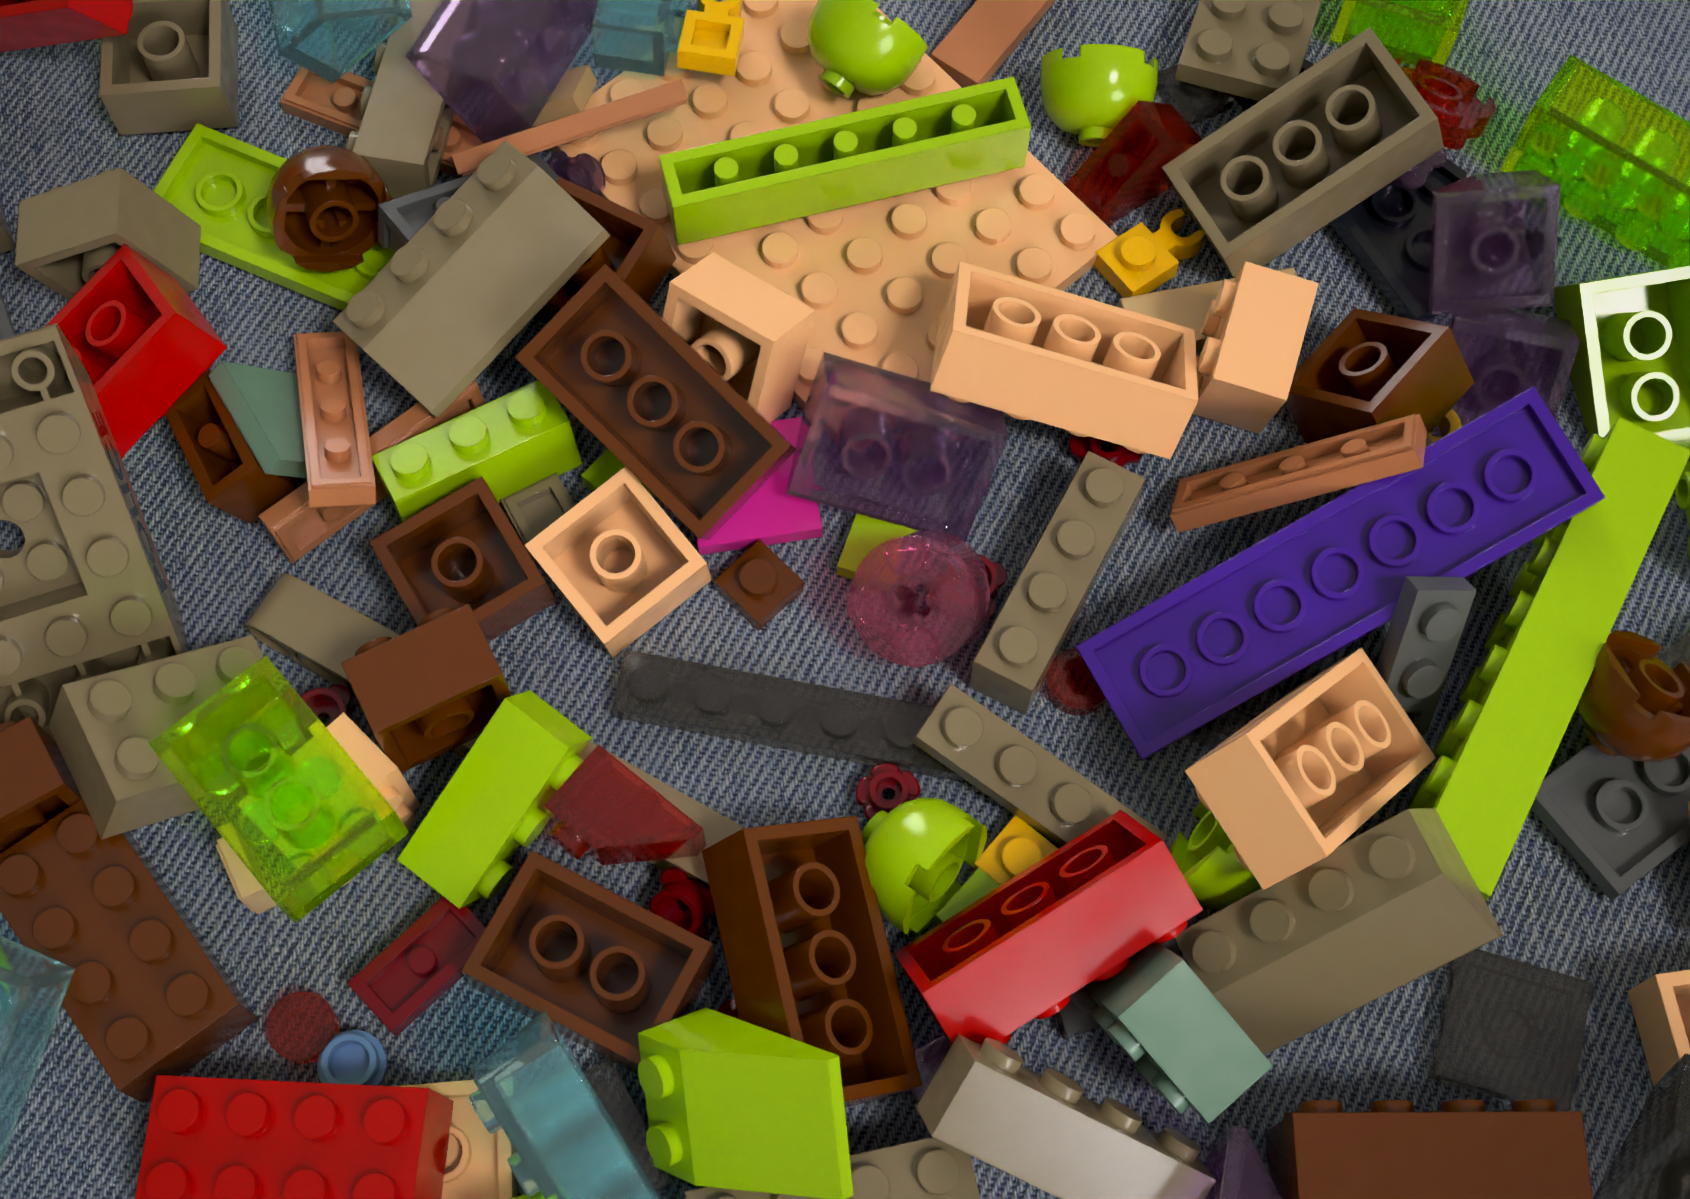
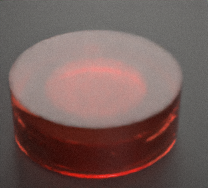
(1072, 685)
(301, 1026)

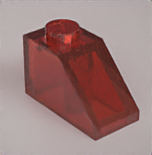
(1130, 160)
(618, 816)

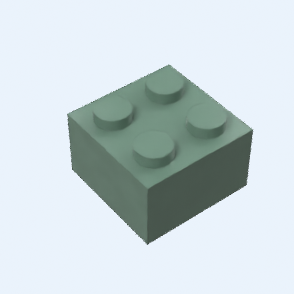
(1177, 1033)

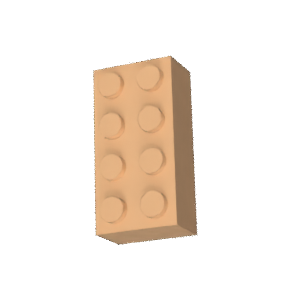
(1065, 361)
(1310, 769)

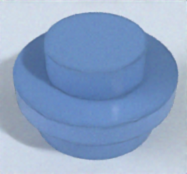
(353, 1059)

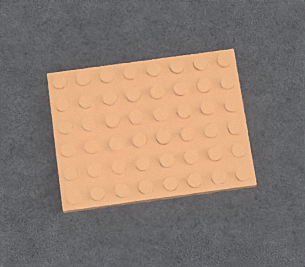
(865, 268)

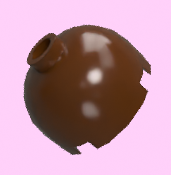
(326, 207)
(1636, 701)

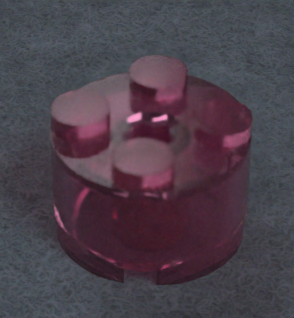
(884, 604)

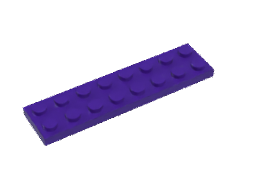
(1337, 573)

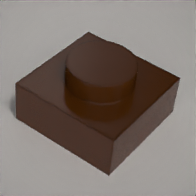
(759, 585)

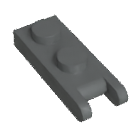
(1423, 642)

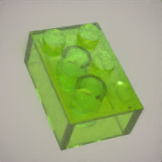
(279, 789)

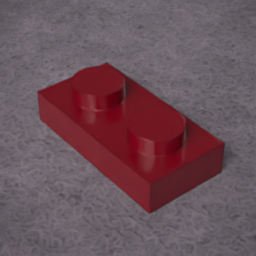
(418, 965)

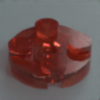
(1452, 101)

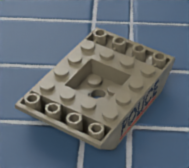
(88, 578)

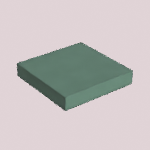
(266, 413)

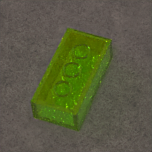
(1615, 160)

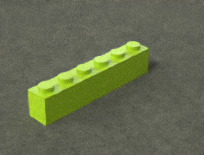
(845, 160)

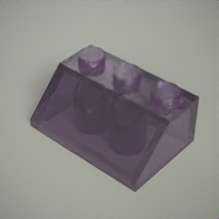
(500, 58)
(894, 448)

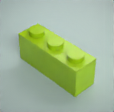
(504, 441)
(495, 800)

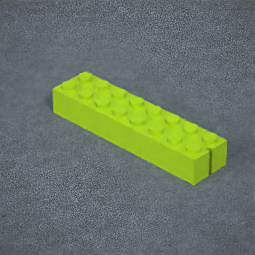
(1546, 650)

